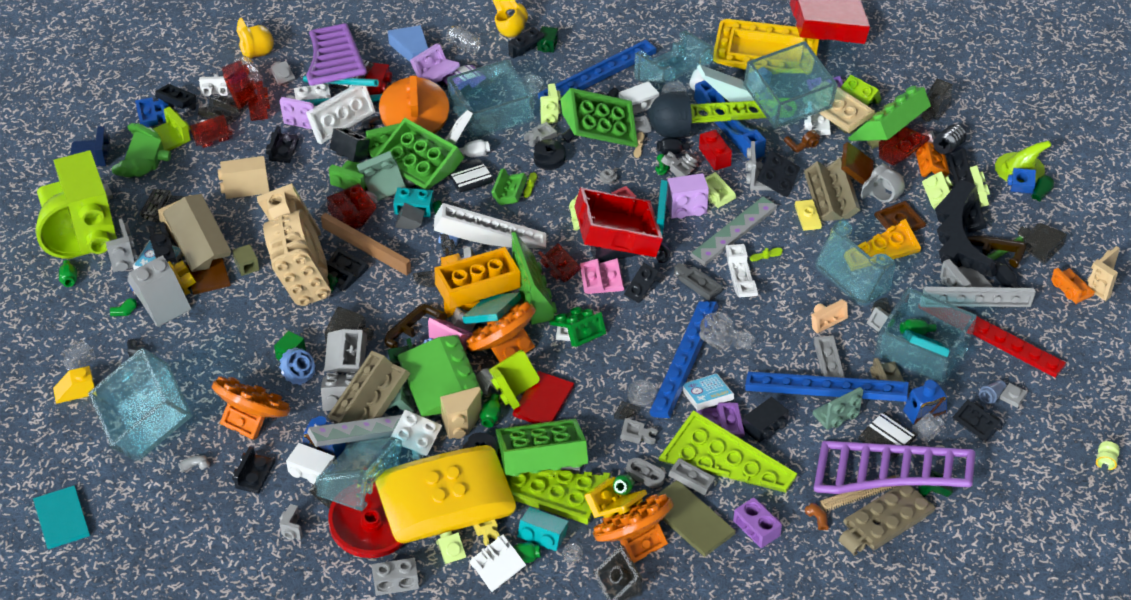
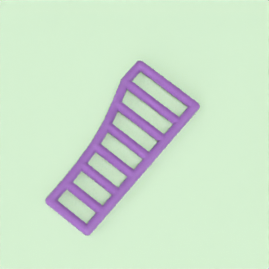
(335, 49)
(883, 481)

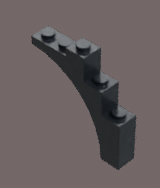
(953, 215)

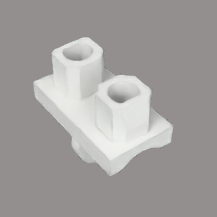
(213, 85)

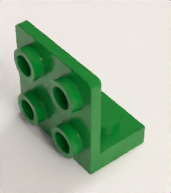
(582, 325)

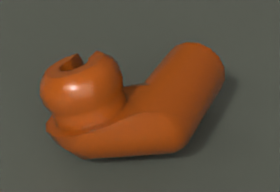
(819, 513)

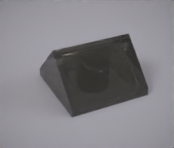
(619, 576)

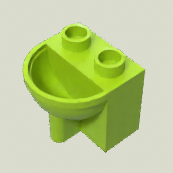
(74, 210)

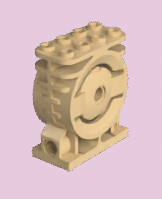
(294, 245)

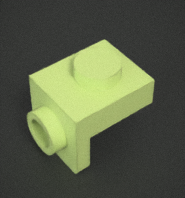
(451, 547)

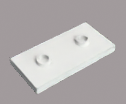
(340, 112)

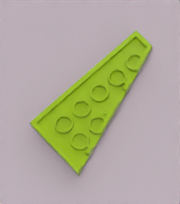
(725, 455)
(556, 491)

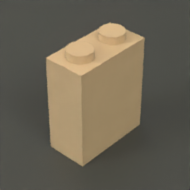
(243, 177)

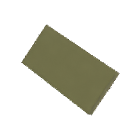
(695, 520)

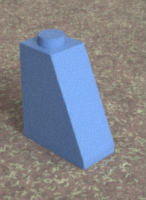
(408, 41)

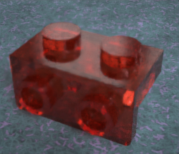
(259, 105)
(210, 130)
(560, 262)

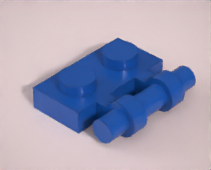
(147, 113)

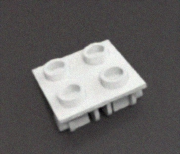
(312, 92)
(416, 433)
(497, 562)

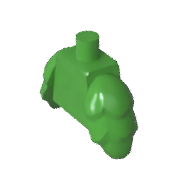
(143, 153)

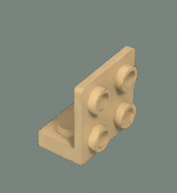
(1104, 275)

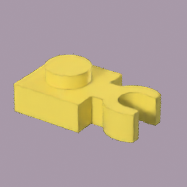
(488, 530)

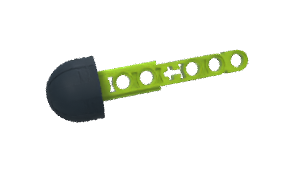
(673, 114)

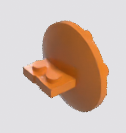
(415, 100)
(506, 334)
(247, 406)
(637, 528)

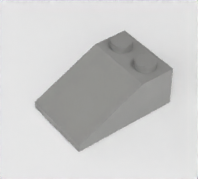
(159, 291)

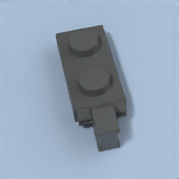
(698, 281)

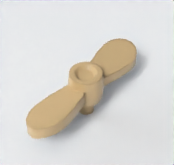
(640, 138)

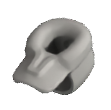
(882, 178)

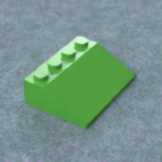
(894, 116)
(599, 117)
(421, 154)
(532, 282)
(437, 371)
(542, 447)

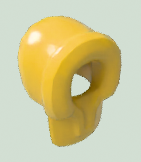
(507, 25)
(254, 40)

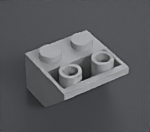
(345, 350)

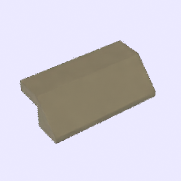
(832, 191)
(196, 232)
(369, 390)

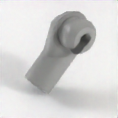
(193, 461)

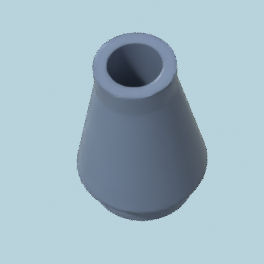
(991, 392)

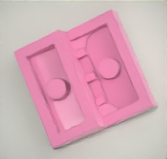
(601, 276)

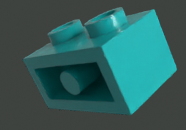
(418, 198)
(542, 529)

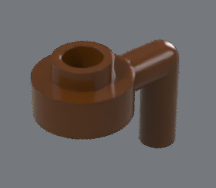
(810, 139)

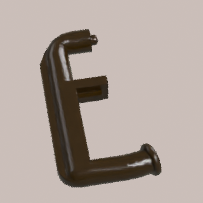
(1000, 244)
(406, 323)

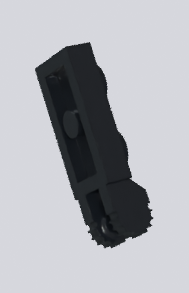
(161, 243)

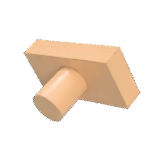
(828, 316)

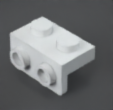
(818, 123)

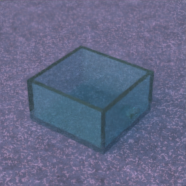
(790, 84)
(493, 96)
(953, 330)
(139, 405)

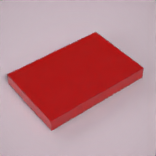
(543, 400)

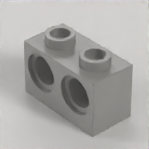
(395, 576)

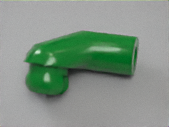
(662, 169)
(125, 309)

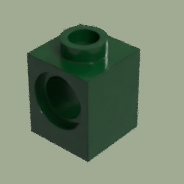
(549, 41)

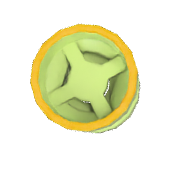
(1108, 454)

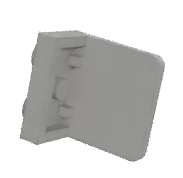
(120, 250)
(333, 387)

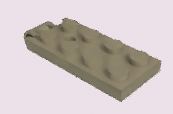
(893, 511)

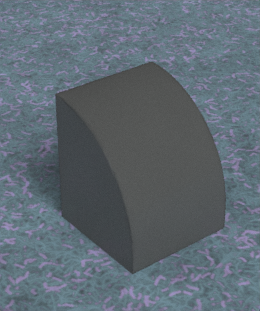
(409, 217)

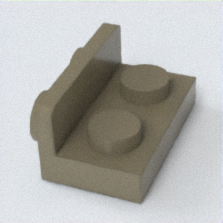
(885, 371)

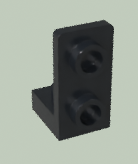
(642, 282)

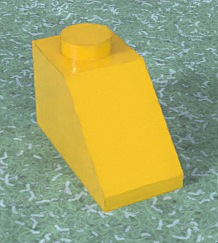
(74, 385)

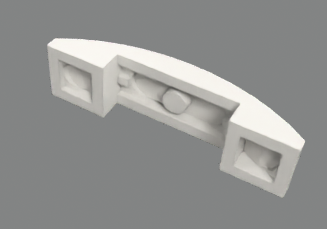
(739, 271)

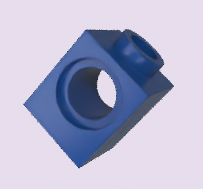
(1025, 175)

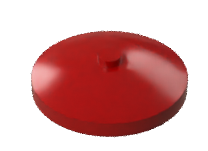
(365, 531)

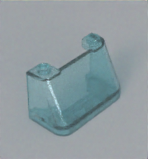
(672, 65)
(851, 269)
(357, 469)

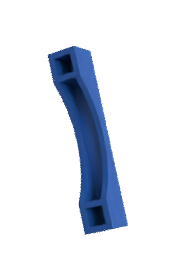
(734, 130)

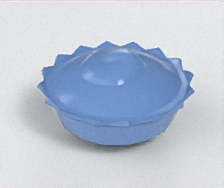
(297, 366)

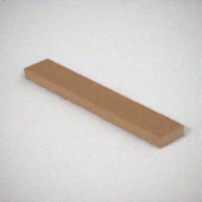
(366, 244)

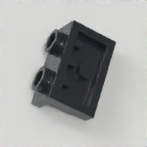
(524, 42)
(176, 96)
(281, 146)
(977, 421)
(252, 471)

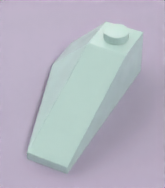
(728, 86)

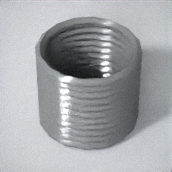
(483, 379)

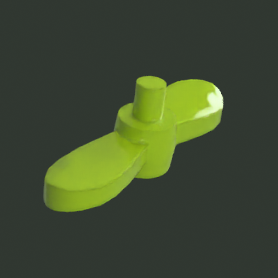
(530, 184)
(766, 254)

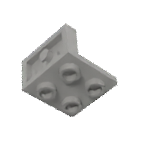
(754, 169)
(961, 276)

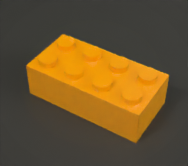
(477, 277)

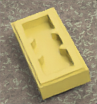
(808, 215)

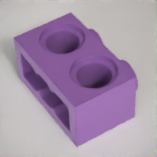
(757, 522)

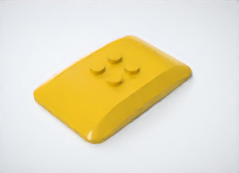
(747, 40)
(444, 493)

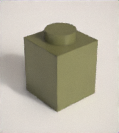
(245, 260)

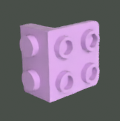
(433, 64)
(295, 112)

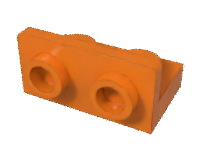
(931, 160)
(1072, 285)

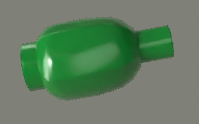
(67, 274)
(918, 326)
(490, 411)
(623, 484)
(528, 551)

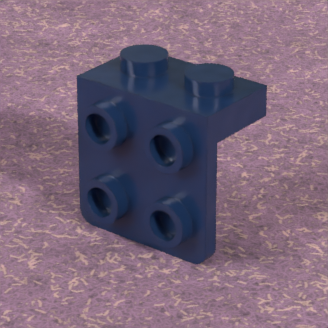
(98, 147)

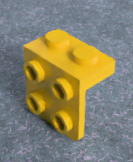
(605, 502)

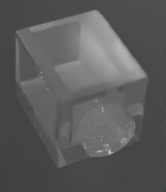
(78, 355)

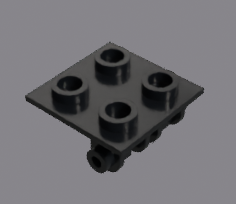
(778, 173)

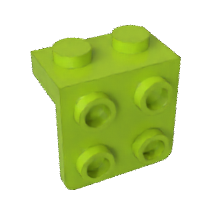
(861, 90)
(174, 131)
(513, 377)

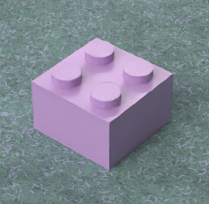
(687, 196)

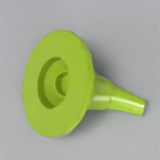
(1023, 160)

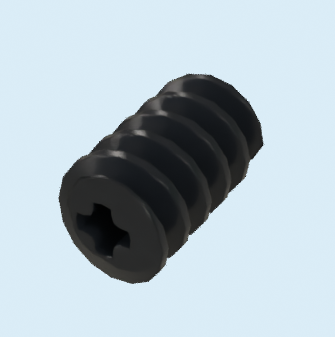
(949, 139)

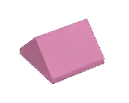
(441, 328)

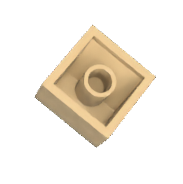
(460, 412)

